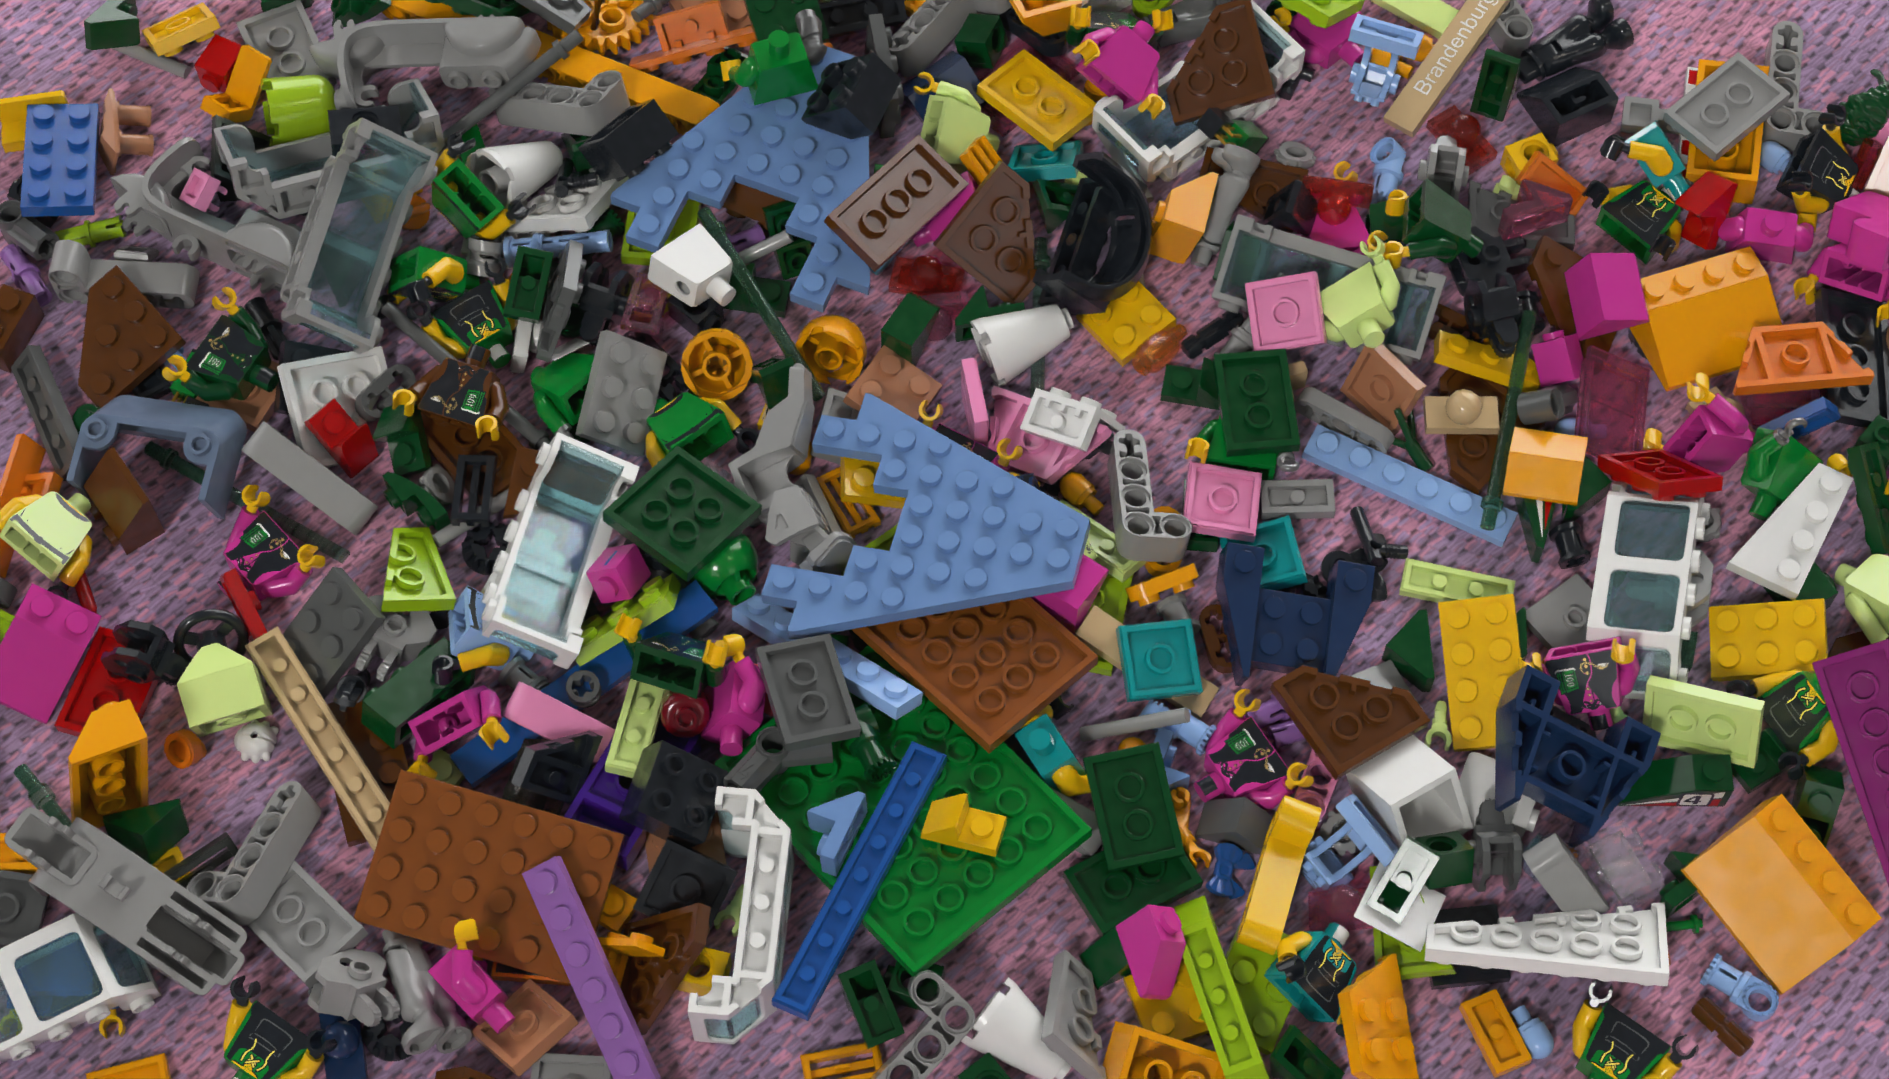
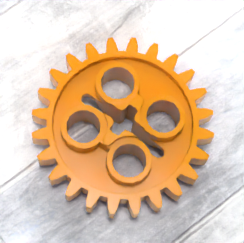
(615, 26)

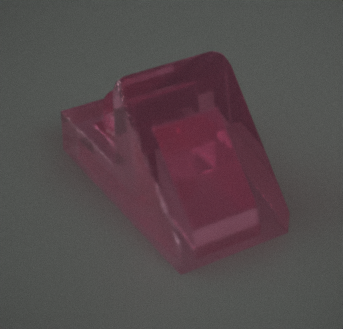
(1536, 210)
(645, 307)

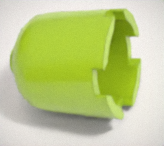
(297, 107)

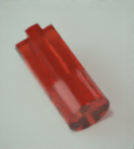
(1866, 159)

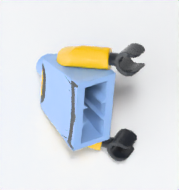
(467, 640)

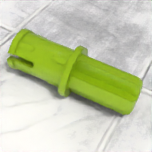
(94, 232)

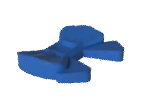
(1228, 858)

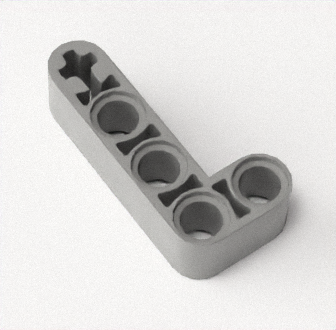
(933, 28)
(1785, 69)
(566, 107)
(161, 282)
(309, 478)
(1137, 528)
(263, 857)
(933, 1025)

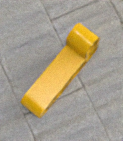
(1277, 874)

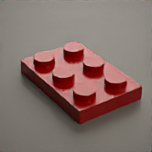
(1660, 474)
(98, 686)

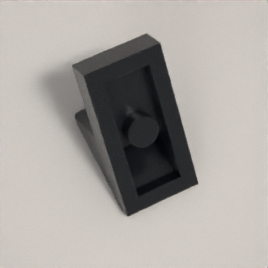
(1291, 208)

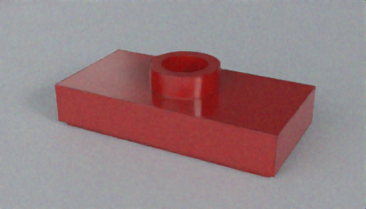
(244, 603)

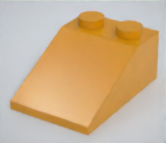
(1150, 1055)

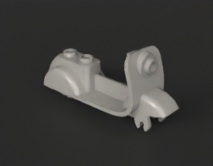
(466, 49)
(253, 247)
(129, 900)

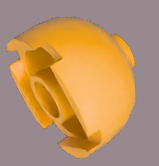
(830, 341)
(716, 364)

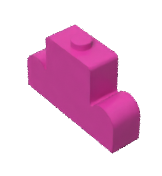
(1864, 227)

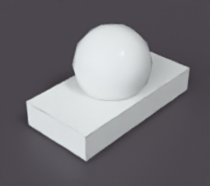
(525, 339)

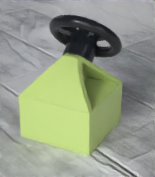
(219, 683)

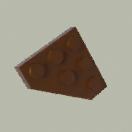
(1222, 67)
(995, 235)
(1548, 268)
(121, 339)
(1472, 455)
(1347, 716)
(653, 980)

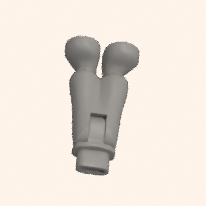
(1229, 191)
(422, 999)

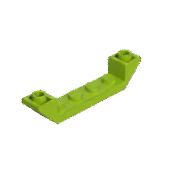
(1218, 993)

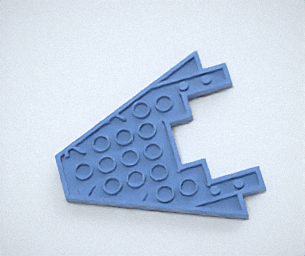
(771, 152)
(960, 542)

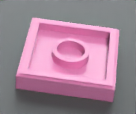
(1286, 312)
(974, 401)
(1222, 501)

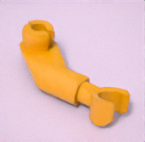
(1182, 805)

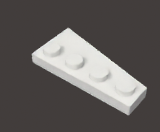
(1792, 536)

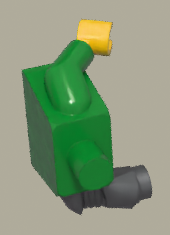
(781, 63)

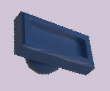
(349, 1057)

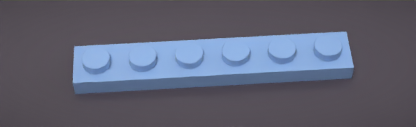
(1404, 483)
(861, 675)

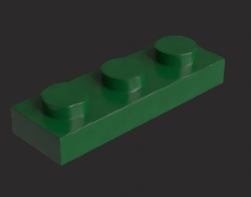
(1870, 482)

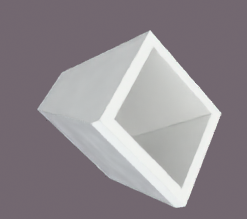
(1411, 792)

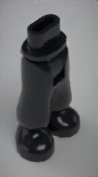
(1576, 42)

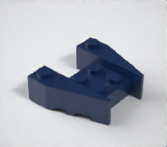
(1284, 628)
(1561, 763)

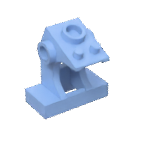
(1375, 81)
(1321, 864)

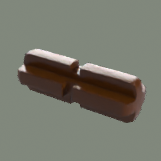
(1729, 1032)

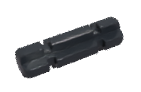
(1211, 334)

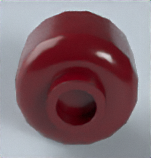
(684, 715)

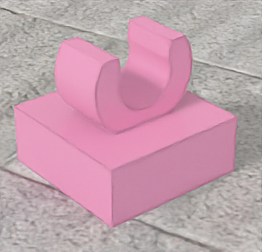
(201, 190)

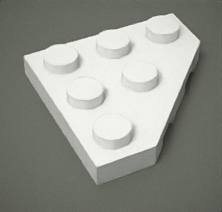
(574, 212)
(318, 380)

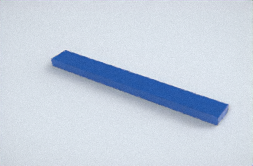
(613, 666)
(859, 881)

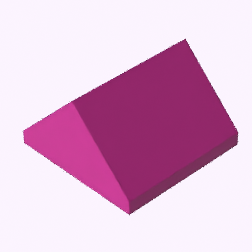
(1606, 294)
(1072, 605)

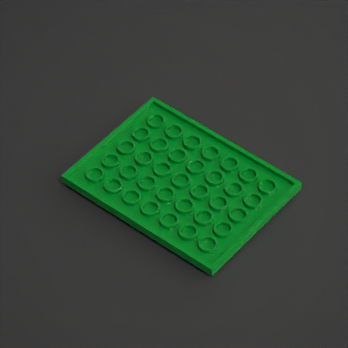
(932, 890)

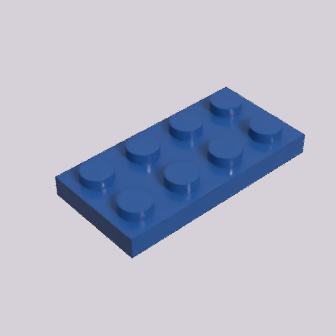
(60, 160)

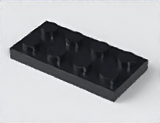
(1854, 322)

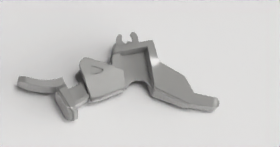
(787, 506)

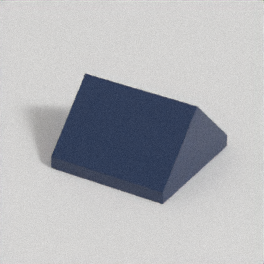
(951, 69)

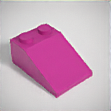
(42, 651)

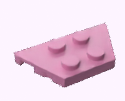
(1040, 456)

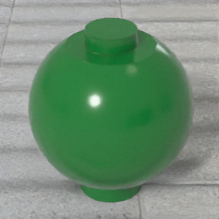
(731, 572)

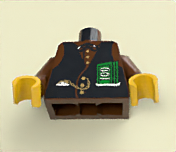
(459, 394)

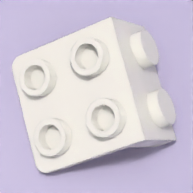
(1479, 784)

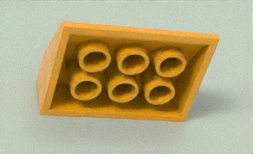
(1704, 316)
(1780, 893)

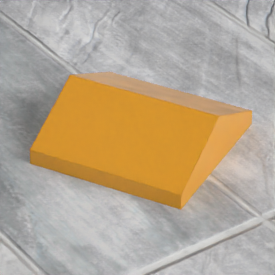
(1545, 466)

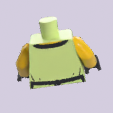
(50, 535)

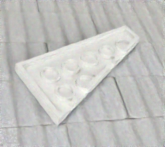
(1566, 944)

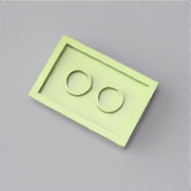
(1704, 720)

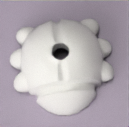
(258, 747)

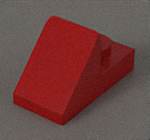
(1708, 207)
(344, 440)

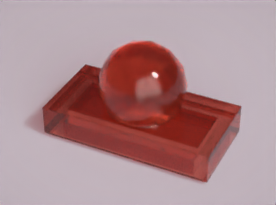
(1468, 134)
(1337, 197)
(924, 276)

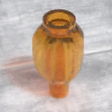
(1158, 350)

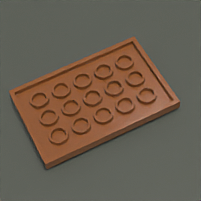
(985, 663)
(463, 856)

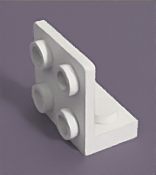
(1066, 420)

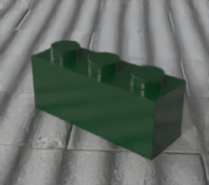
(410, 694)

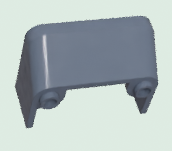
(209, 435)

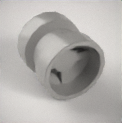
(484, 247)

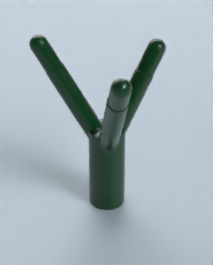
(1411, 444)

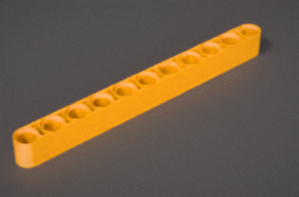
(679, 104)

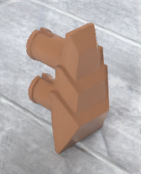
(112, 141)

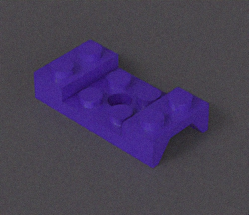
(603, 798)

